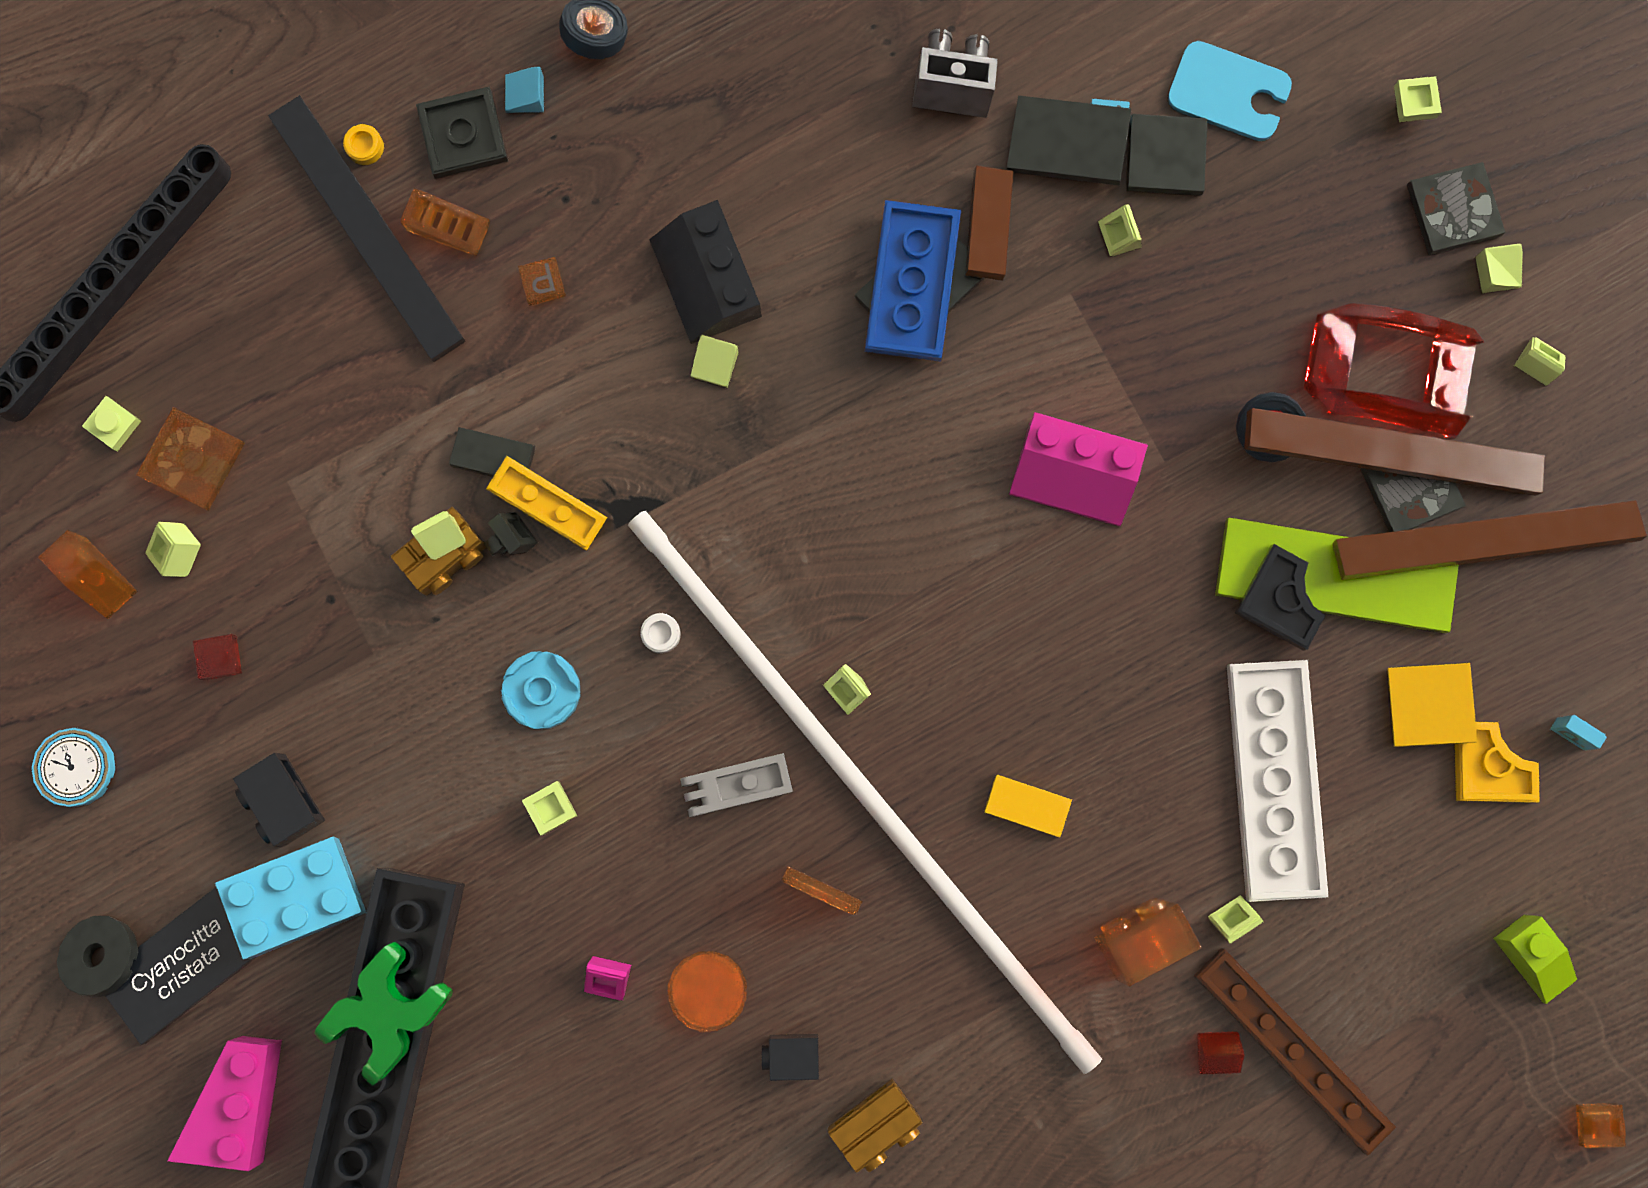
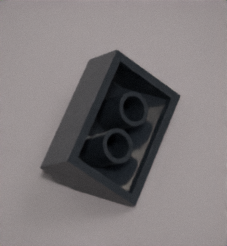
(705, 272)

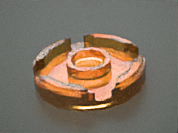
(707, 991)

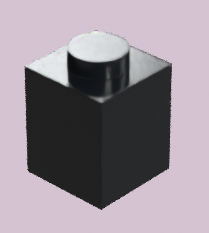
(791, 1057)

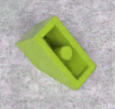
(1538, 956)

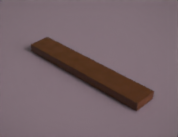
(1295, 1051)

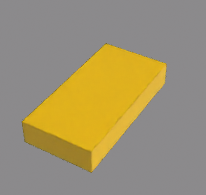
(1028, 806)

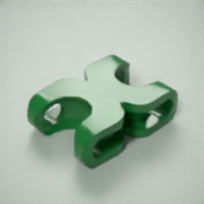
(383, 1013)

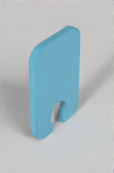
(1220, 88)

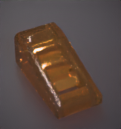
(414, 210)

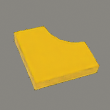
(1493, 772)

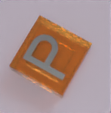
(542, 281)

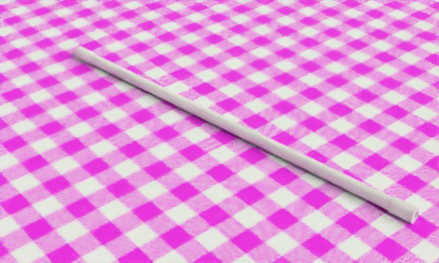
(1070, 1039)

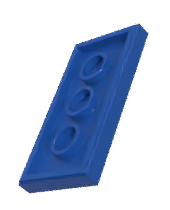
(913, 280)

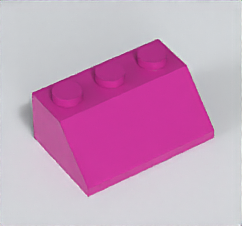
(1078, 469)

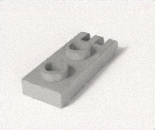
(738, 784)

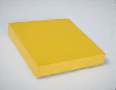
(1432, 705)

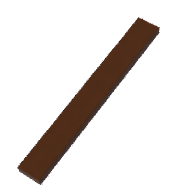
(1394, 452)
(1488, 540)

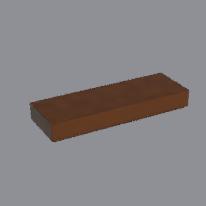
(989, 223)

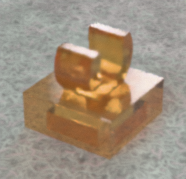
(1601, 1125)

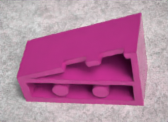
(233, 1109)

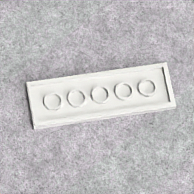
(1277, 781)

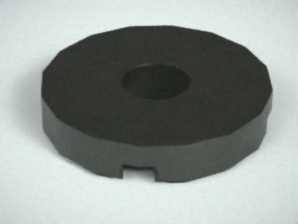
(77, 950)

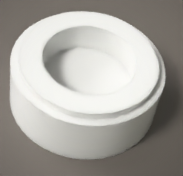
(660, 633)

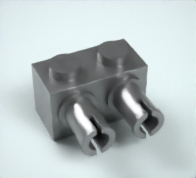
(954, 79)

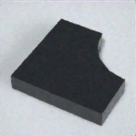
(1280, 601)

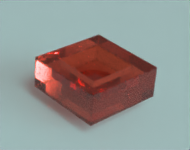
(217, 657)

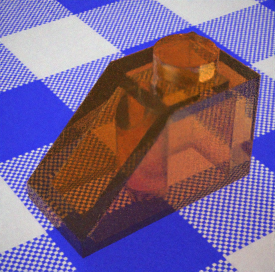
(87, 573)

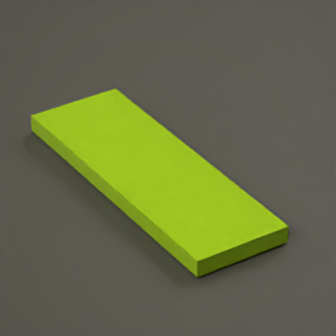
(1404, 599)

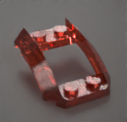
(1446, 377)

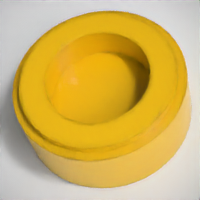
(363, 144)

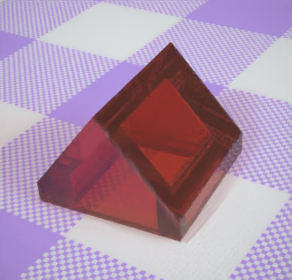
(1220, 1052)

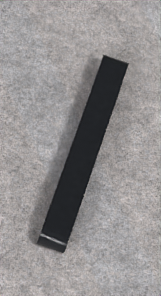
(127, 278)

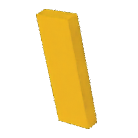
(546, 503)

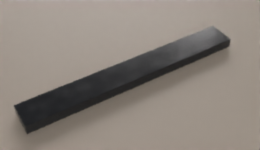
(366, 229)

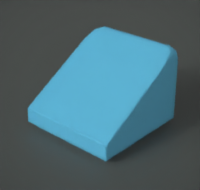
(524, 91)

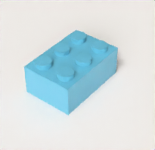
(290, 898)

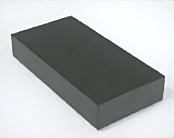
(486, 452)

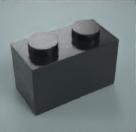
(277, 800)

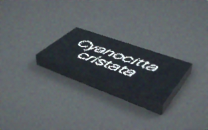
(178, 968)

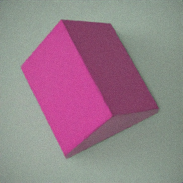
(606, 978)

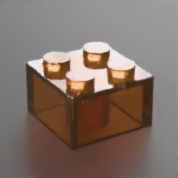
(1146, 941)

